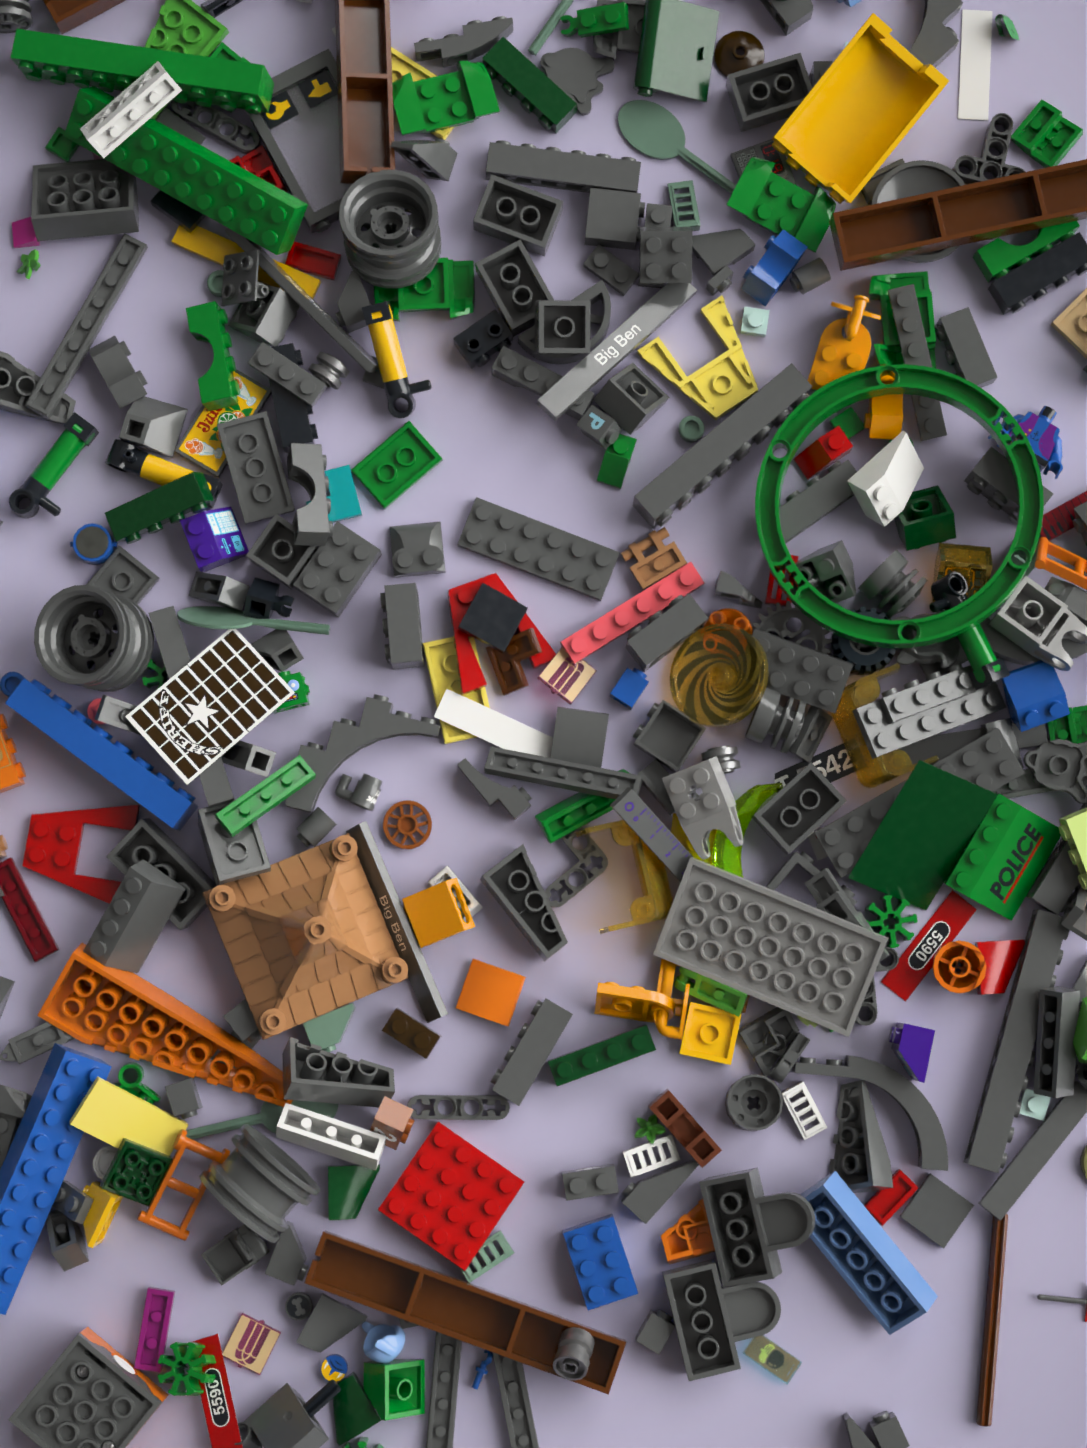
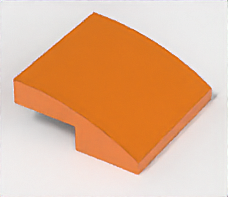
(490, 992)

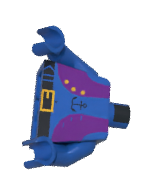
(1042, 438)

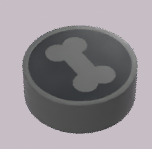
(299, 1306)

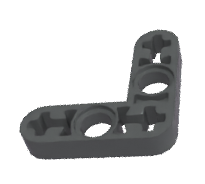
(583, 856)

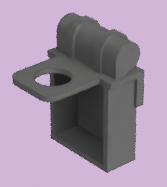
(235, 1253)

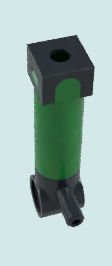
(51, 468)
(987, 670)

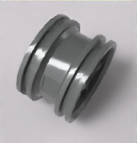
(381, 205)
(74, 621)
(259, 1183)

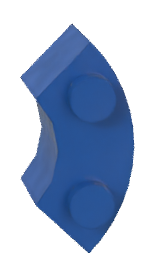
(774, 267)

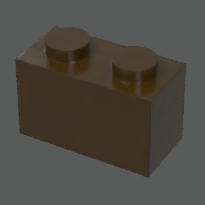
(411, 1033)

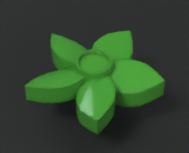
(29, 262)
(649, 1128)

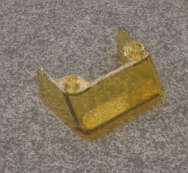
(869, 771)
(651, 872)

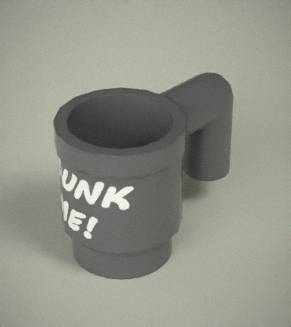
(365, 792)

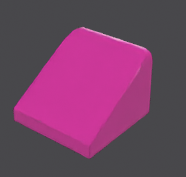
(24, 233)

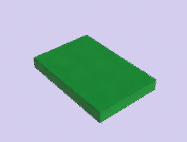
(396, 465)

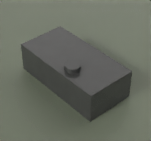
(155, 847)

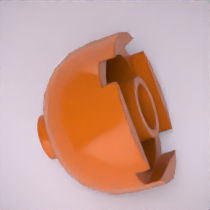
(971, 970)

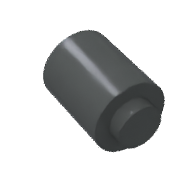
(810, 276)
(315, 827)

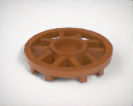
(407, 824)

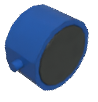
(93, 544)

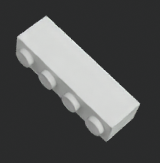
(330, 1136)

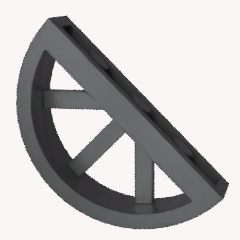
(593, 294)

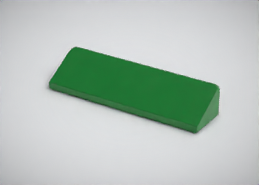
(572, 814)

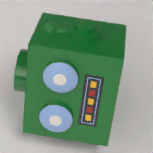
(297, 684)

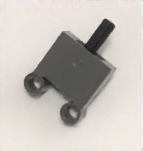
(287, 1420)

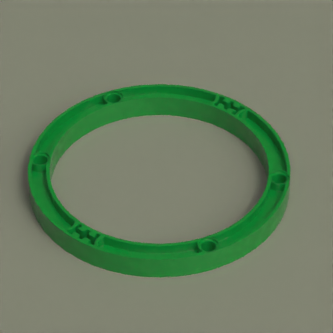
(912, 381)

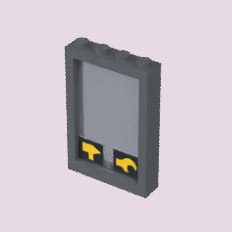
(304, 137)

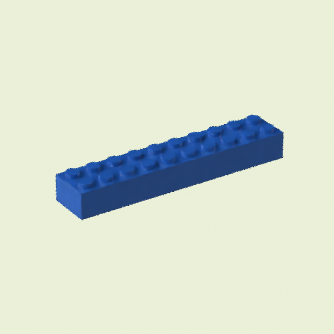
(40, 1159)

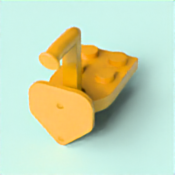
(841, 355)
(645, 1005)

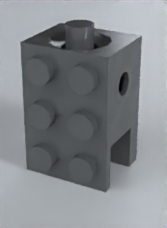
(231, 856)

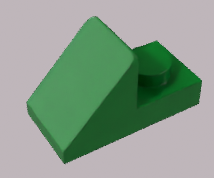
(616, 461)

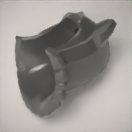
(943, 652)

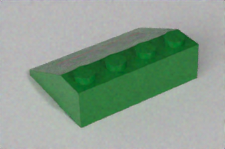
(1004, 857)

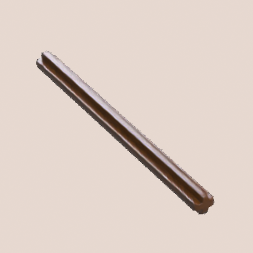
(992, 1321)

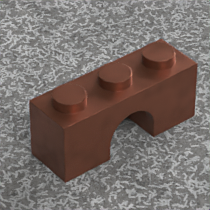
(684, 1128)

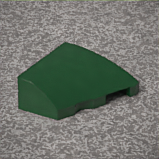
(348, 1190)
(352, 1410)

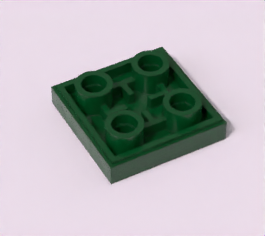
(136, 1172)

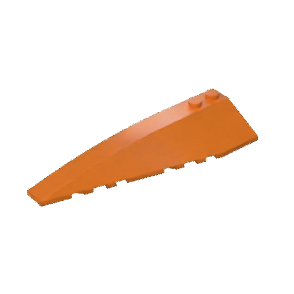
(148, 1024)

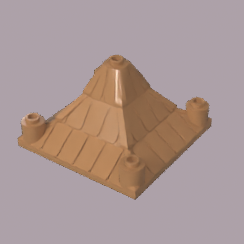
(305, 936)

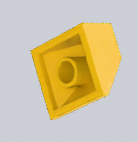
(100, 1213)

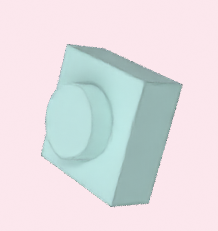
(754, 321)
(1034, 1104)

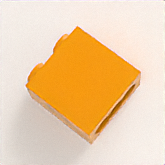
(436, 913)

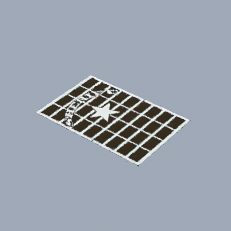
(210, 705)

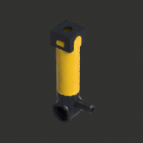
(390, 360)
(152, 468)

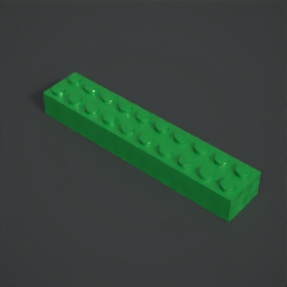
(118, 65)
(197, 177)

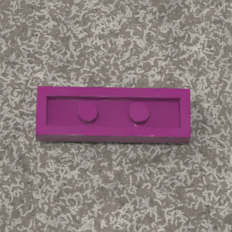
(154, 1329)

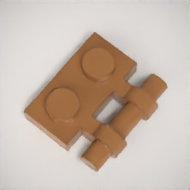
(657, 565)

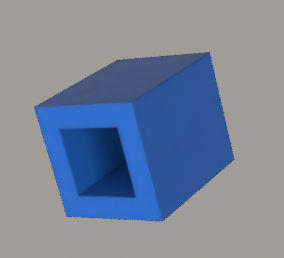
(629, 687)

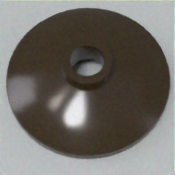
(726, 57)

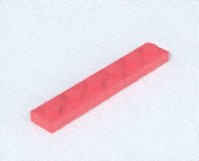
(631, 613)

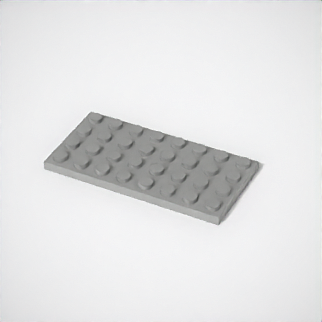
(770, 946)

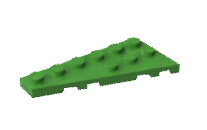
(185, 29)

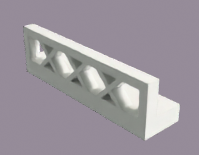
(130, 109)

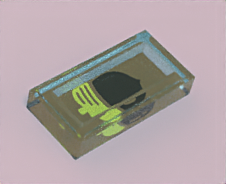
(772, 1358)

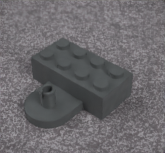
(752, 1226)
(715, 1317)

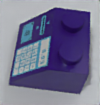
(214, 538)
(912, 1048)

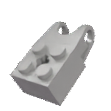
(1044, 627)
(707, 811)

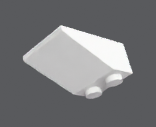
(887, 480)

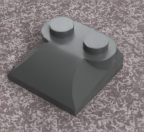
(417, 549)

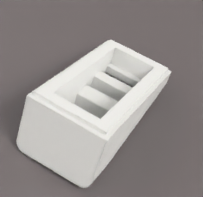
(474, 907)
(792, 1091)
(648, 1146)

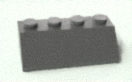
(134, 918)

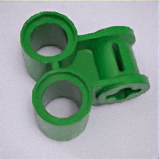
(136, 1087)

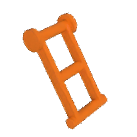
(1074, 576)
(196, 1193)

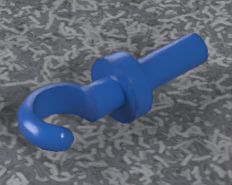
(482, 1369)

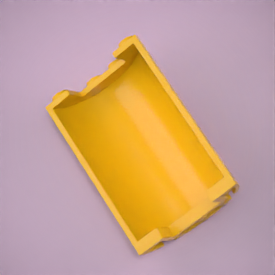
(858, 112)

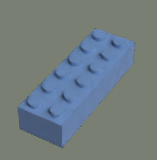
(866, 1255)

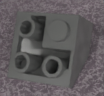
(153, 425)
(830, 572)

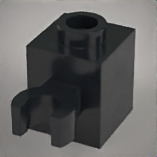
(264, 599)

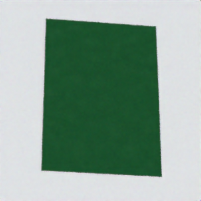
(922, 835)

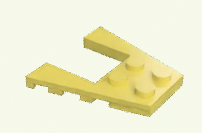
(720, 383)

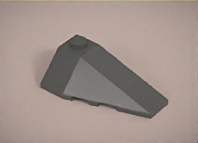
(17, 386)
(860, 1148)

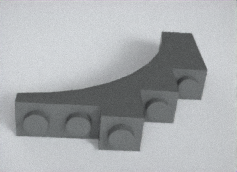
(935, 39)
(347, 739)

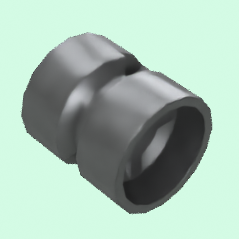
(573, 1353)

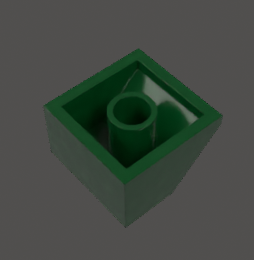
(925, 519)

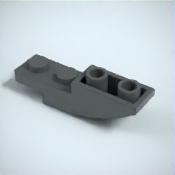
(476, 40)
(835, 902)

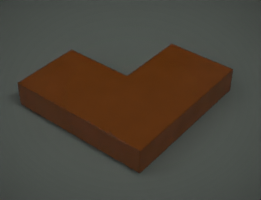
(508, 665)

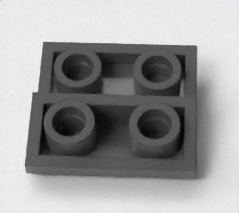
(579, 736)

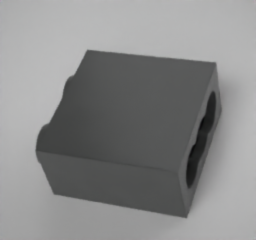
(613, 218)
(668, 735)

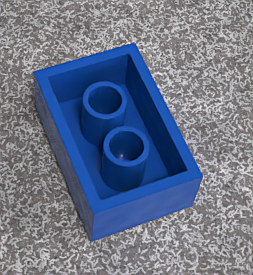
(600, 1262)

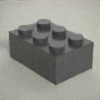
(768, 91)
(518, 213)
(513, 285)
(996, 482)
(337, 569)
(402, 626)
(665, 631)
(799, 808)

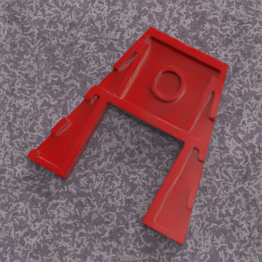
(468, 667)
(56, 843)

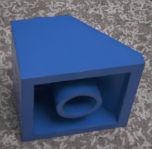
(1034, 695)

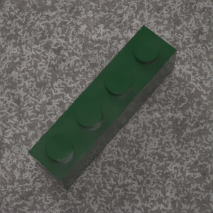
(529, 85)
(159, 507)
(601, 1055)

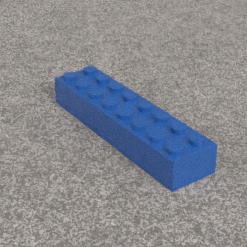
(101, 754)

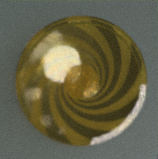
(719, 675)

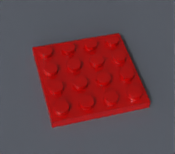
(451, 1196)

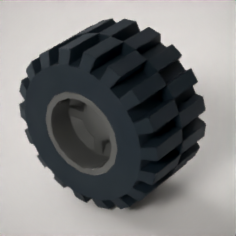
(863, 657)

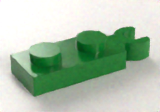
(597, 20)

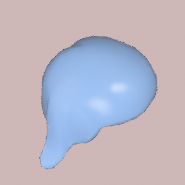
(383, 1342)

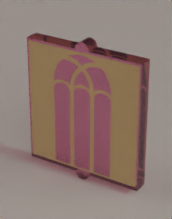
(565, 677)
(251, 1343)

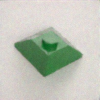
(396, 1387)

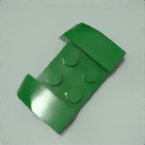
(444, 99)
(781, 204)
(880, 284)
(444, 288)

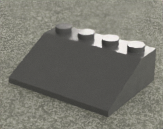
(83, 200)

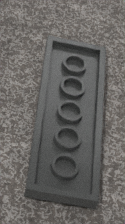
(538, 549)

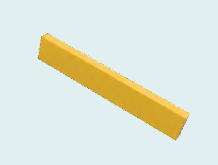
(215, 247)

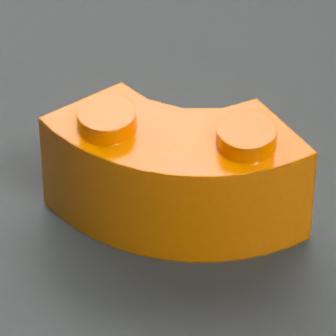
(884, 414)

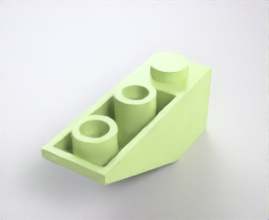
(1074, 830)

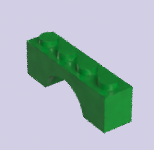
(1000, 257)
(218, 385)

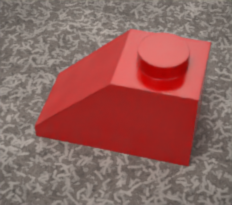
(823, 452)

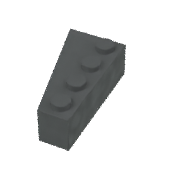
(523, 899)
(333, 1078)

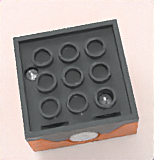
(88, 1399)

